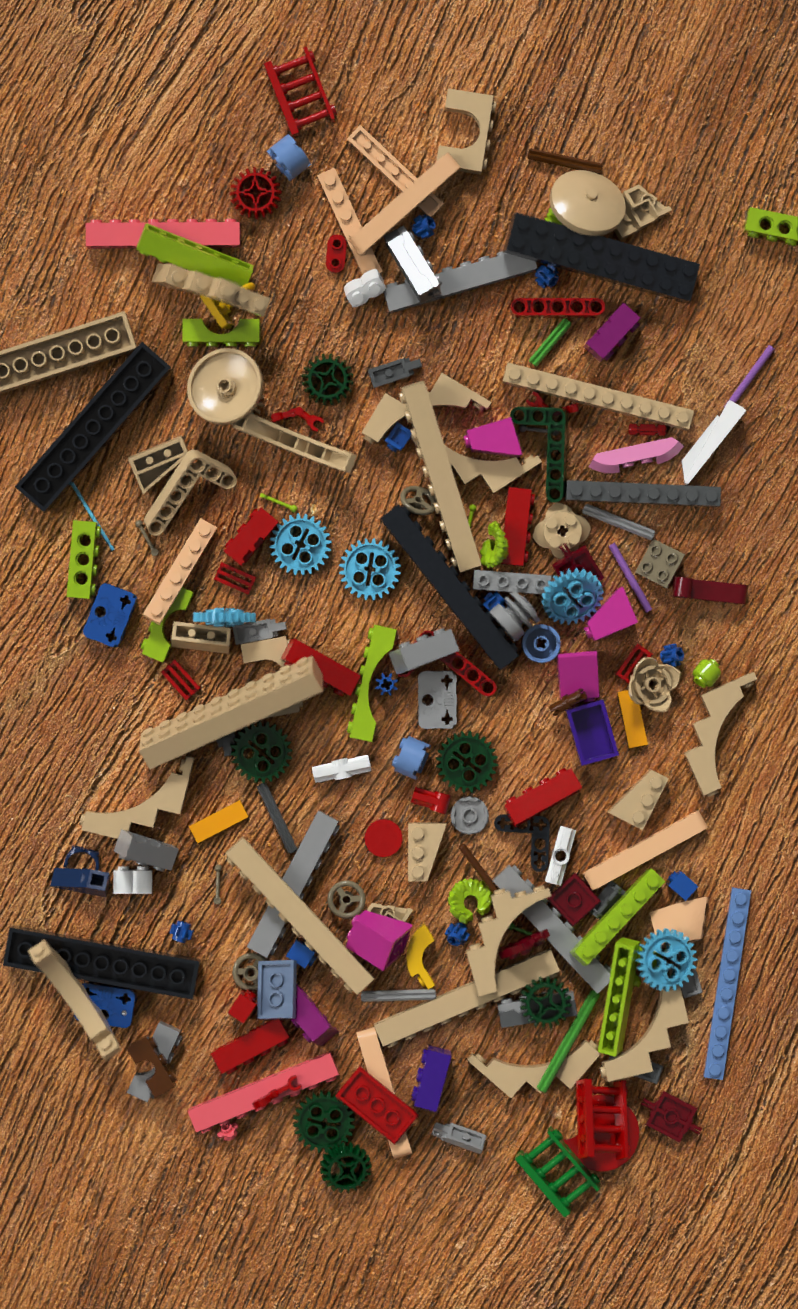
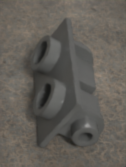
(608, 898)

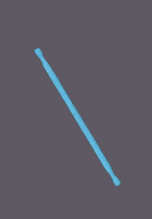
(91, 515)

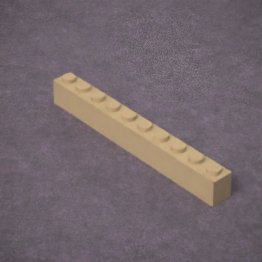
(598, 396)
(441, 477)
(301, 917)
(464, 998)

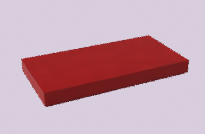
(377, 1105)

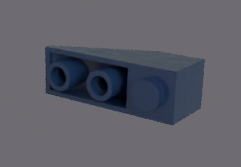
(82, 881)

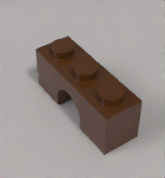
(145, 1050)

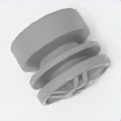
(514, 615)

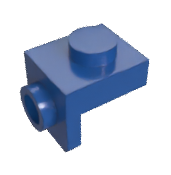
(398, 438)

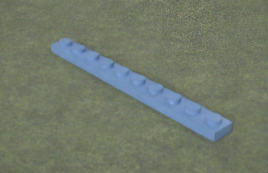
(727, 983)

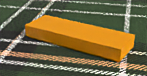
(632, 720)
(218, 821)

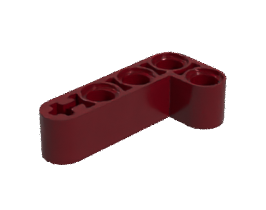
(709, 590)

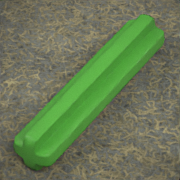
(549, 343)

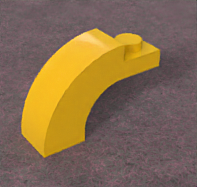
(417, 944)

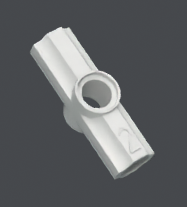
(341, 768)
(564, 843)

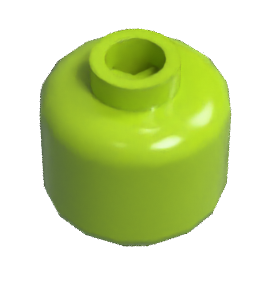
(706, 673)

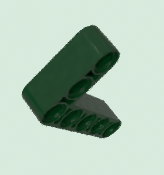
(552, 444)

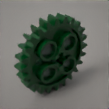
(477, 747)
(249, 765)
(320, 1138)

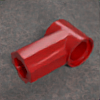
(434, 800)

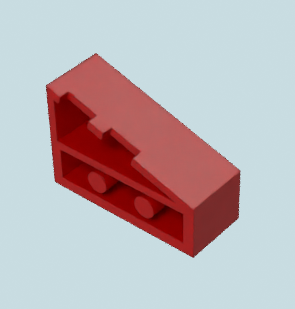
(250, 536)

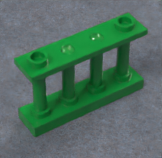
(551, 1189)

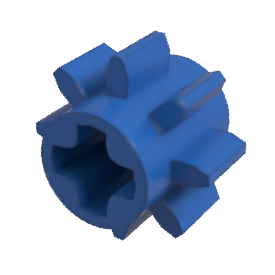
(423, 226)
(546, 276)
(492, 600)
(672, 655)
(391, 686)
(181, 931)
(457, 934)

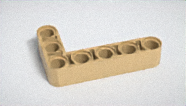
(184, 486)

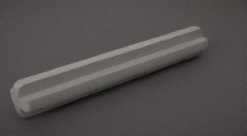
(618, 521)
(398, 995)

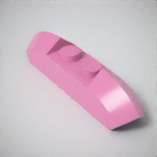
(661, 450)

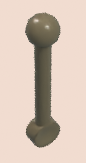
(154, 552)
(217, 900)

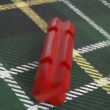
(647, 429)

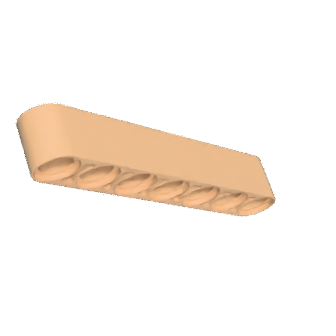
(404, 203)
(645, 850)
(377, 1068)

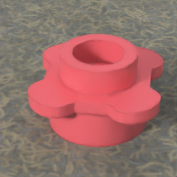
(228, 1131)

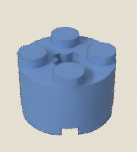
(289, 157)
(551, 645)
(411, 758)

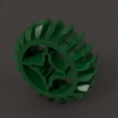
(342, 386)
(549, 993)
(336, 1179)

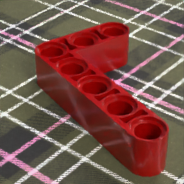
(463, 671)

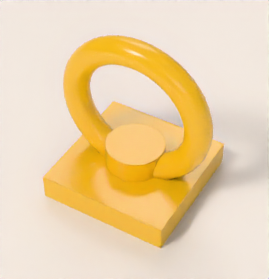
(220, 310)

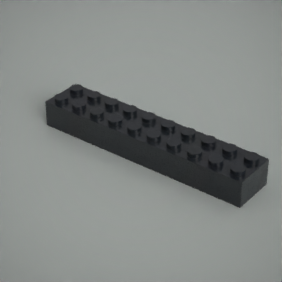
(601, 258)
(93, 427)
(448, 586)
(108, 962)

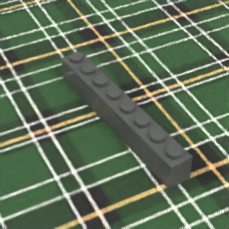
(643, 493)

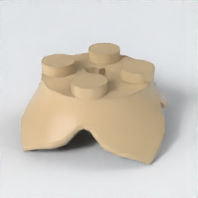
(561, 515)
(664, 679)

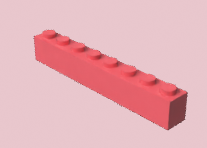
(126, 235)
(239, 1101)

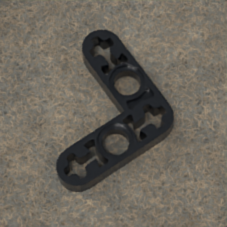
(536, 834)

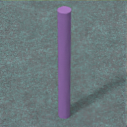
(752, 373)
(630, 577)

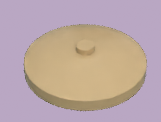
(587, 203)
(225, 386)

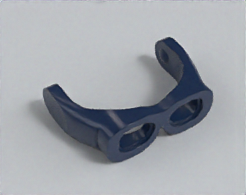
(94, 854)

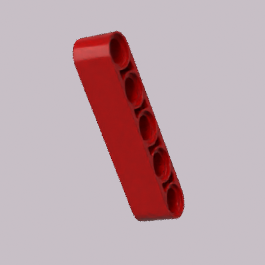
(566, 303)

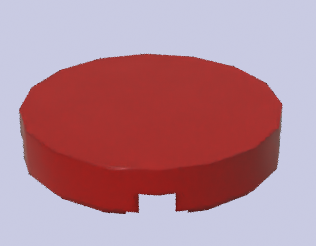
(383, 838)

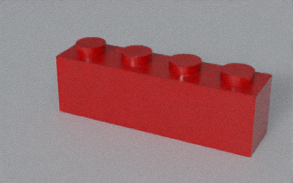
(516, 524)
(334, 674)
(543, 797)
(249, 1045)

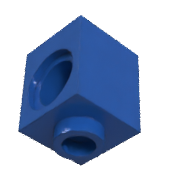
(681, 884)
(301, 954)

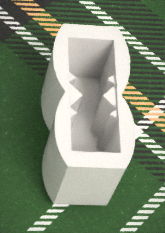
(363, 288)
(132, 881)

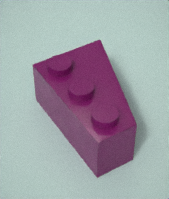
(612, 333)
(311, 1020)

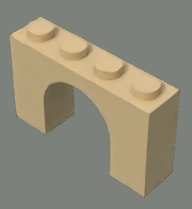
(479, 107)
(269, 650)

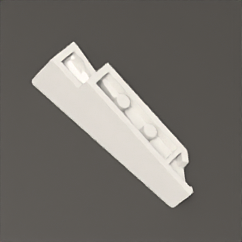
(710, 440)

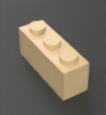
(201, 637)

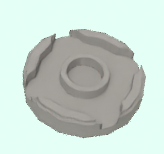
(469, 815)

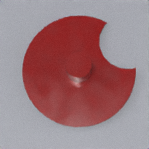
(607, 1161)

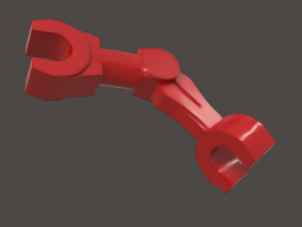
(539, 403)
(298, 411)
(275, 1093)

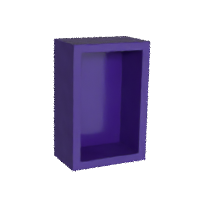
(592, 732)
(431, 1078)

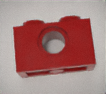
(243, 1005)

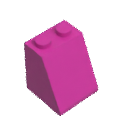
(494, 439)
(611, 616)
(578, 672)
(378, 938)

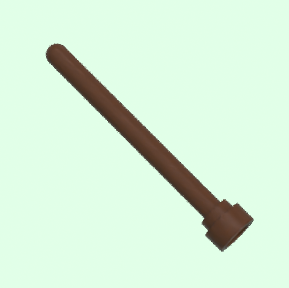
(478, 868)

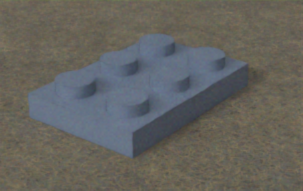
(276, 989)

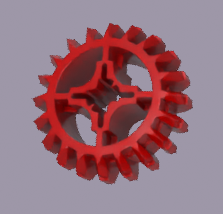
(247, 193)

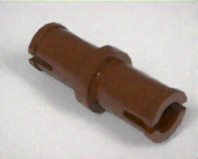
(568, 702)

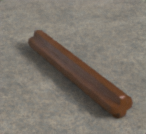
(565, 161)

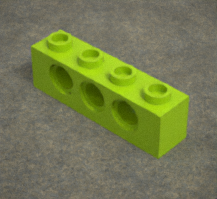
(775, 219)
(74, 588)

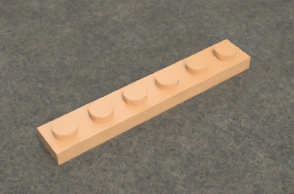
(390, 167)
(346, 217)
(179, 571)

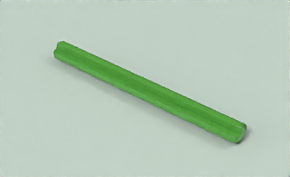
(568, 1041)

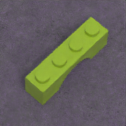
(196, 333)
(157, 645)

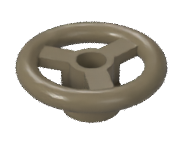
(416, 504)
(338, 887)
(236, 970)

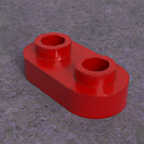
(336, 253)

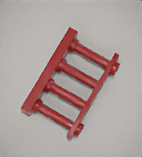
(281, 89)
(585, 1123)

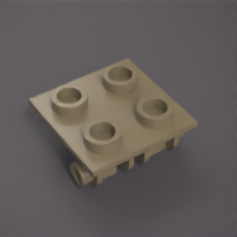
(660, 563)

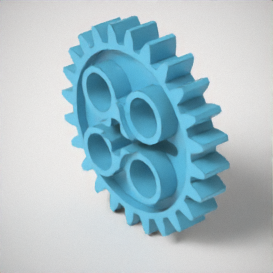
(316, 551)
(387, 571)
(581, 586)
(221, 617)
(658, 975)

